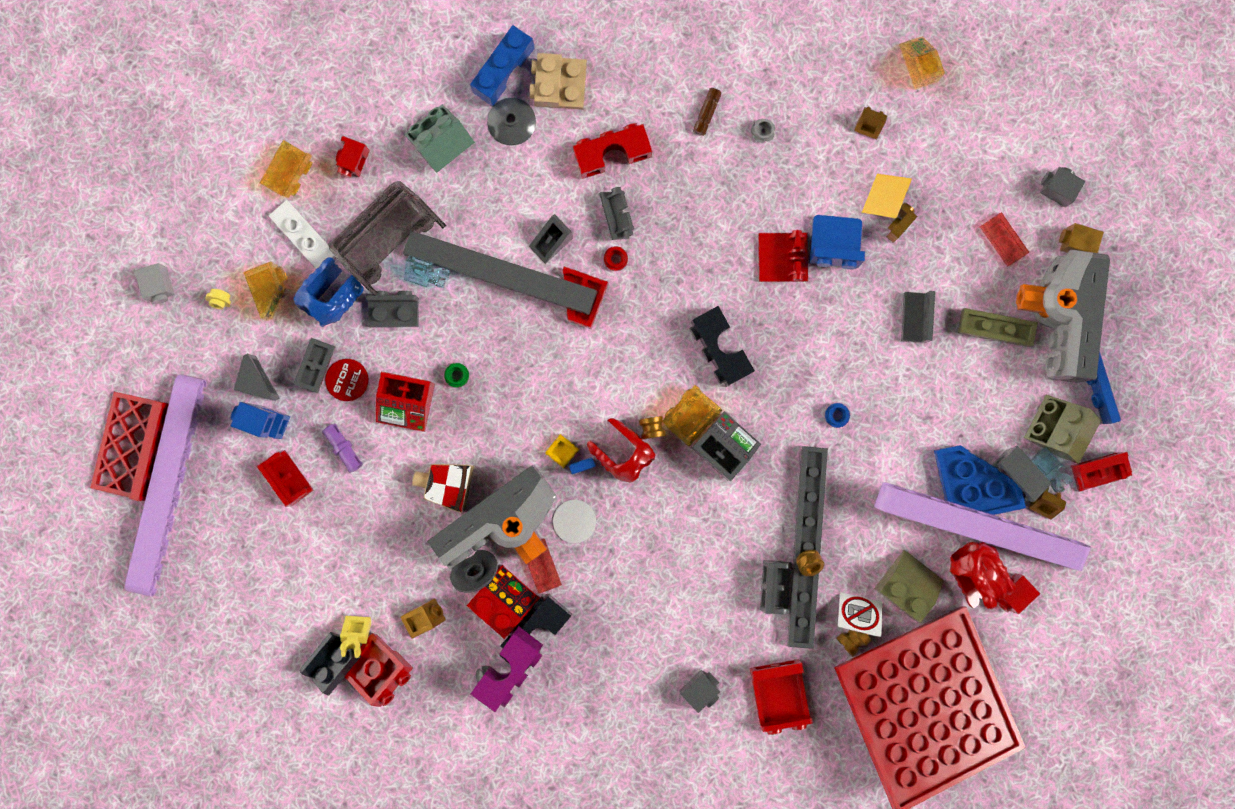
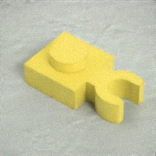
(354, 631)

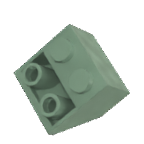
(439, 137)

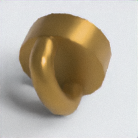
(810, 563)

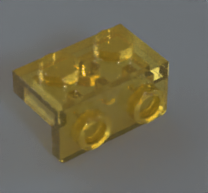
(286, 170)
(691, 415)

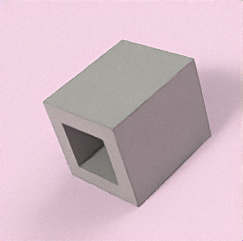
(154, 283)

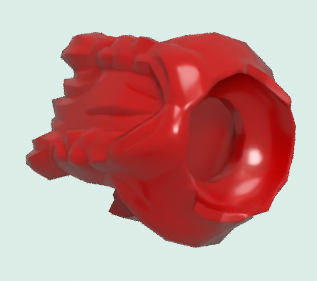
(628, 470)
(981, 574)

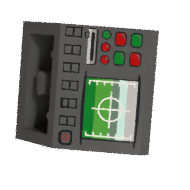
(726, 446)

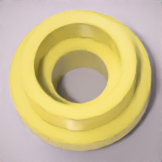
(218, 299)

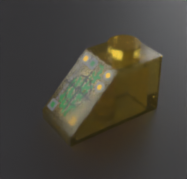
(922, 62)
(266, 287)

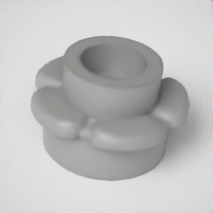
(763, 124)

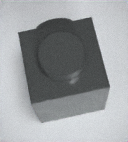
(1062, 186)
(701, 691)

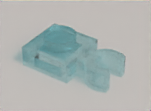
(1050, 467)

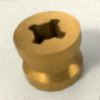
(652, 427)

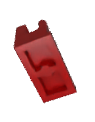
(1101, 470)
(285, 478)

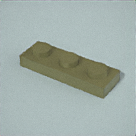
(997, 327)

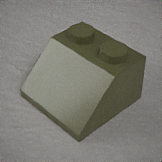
(910, 586)

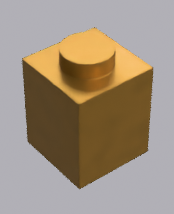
(1080, 238)

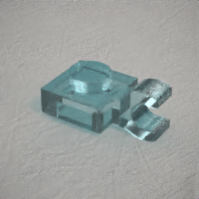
(421, 273)

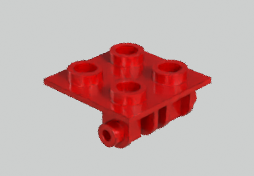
(783, 257)

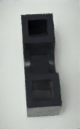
(728, 367)
(548, 615)

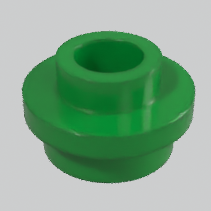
(448, 375)

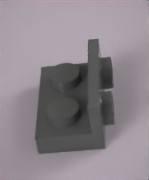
(393, 310)

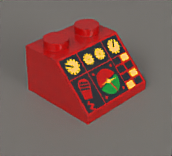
(503, 602)

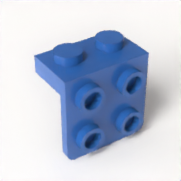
(836, 242)

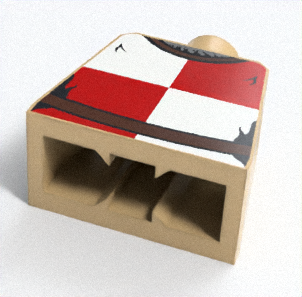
(446, 485)

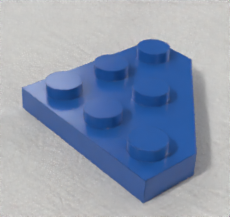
(976, 482)

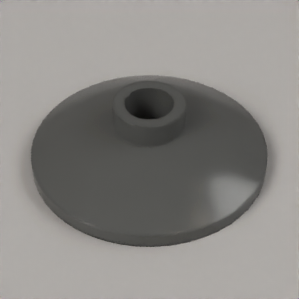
(517, 131)
(474, 572)

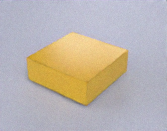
(562, 451)

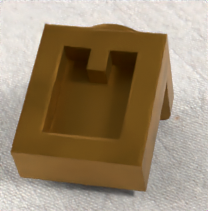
(899, 225)
(423, 618)

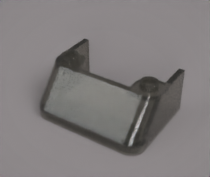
(380, 231)

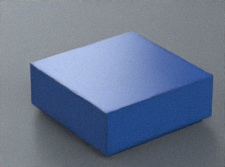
(582, 465)

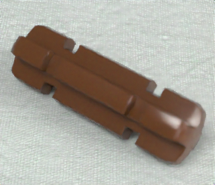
(707, 111)

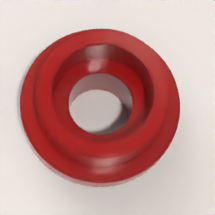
(615, 251)

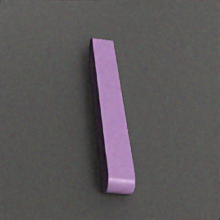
(164, 485)
(982, 526)

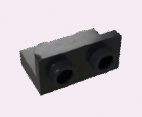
(327, 665)

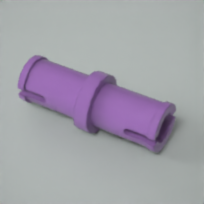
(342, 448)

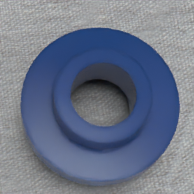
(845, 415)

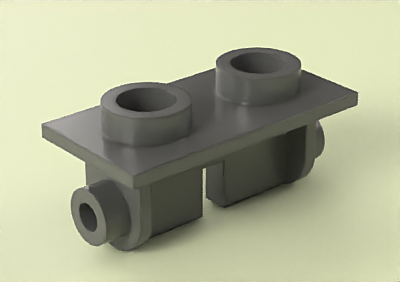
(619, 223)

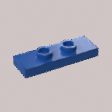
(1103, 396)

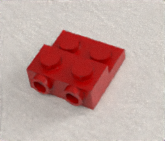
(378, 672)

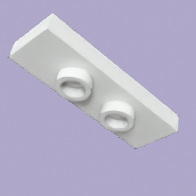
(301, 233)

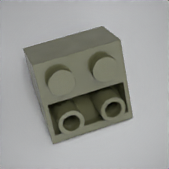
(1063, 428)

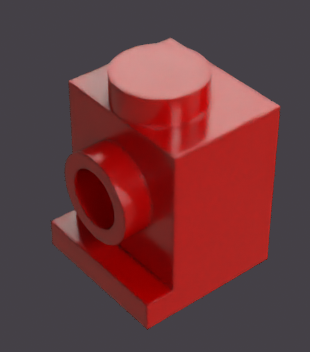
(351, 157)

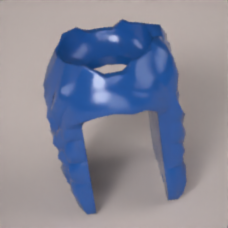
(315, 286)

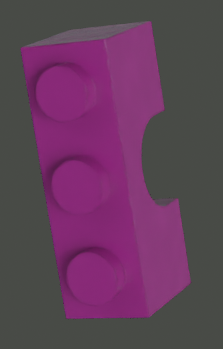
(495, 686)

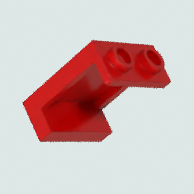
(780, 696)

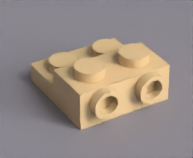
(558, 81)

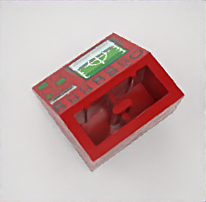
(403, 401)

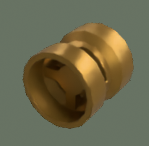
(853, 640)

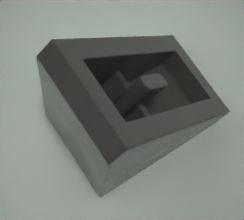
(551, 239)
(253, 379)

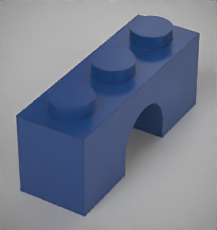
(509, 54)
(259, 420)

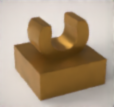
(870, 122)
(1048, 504)

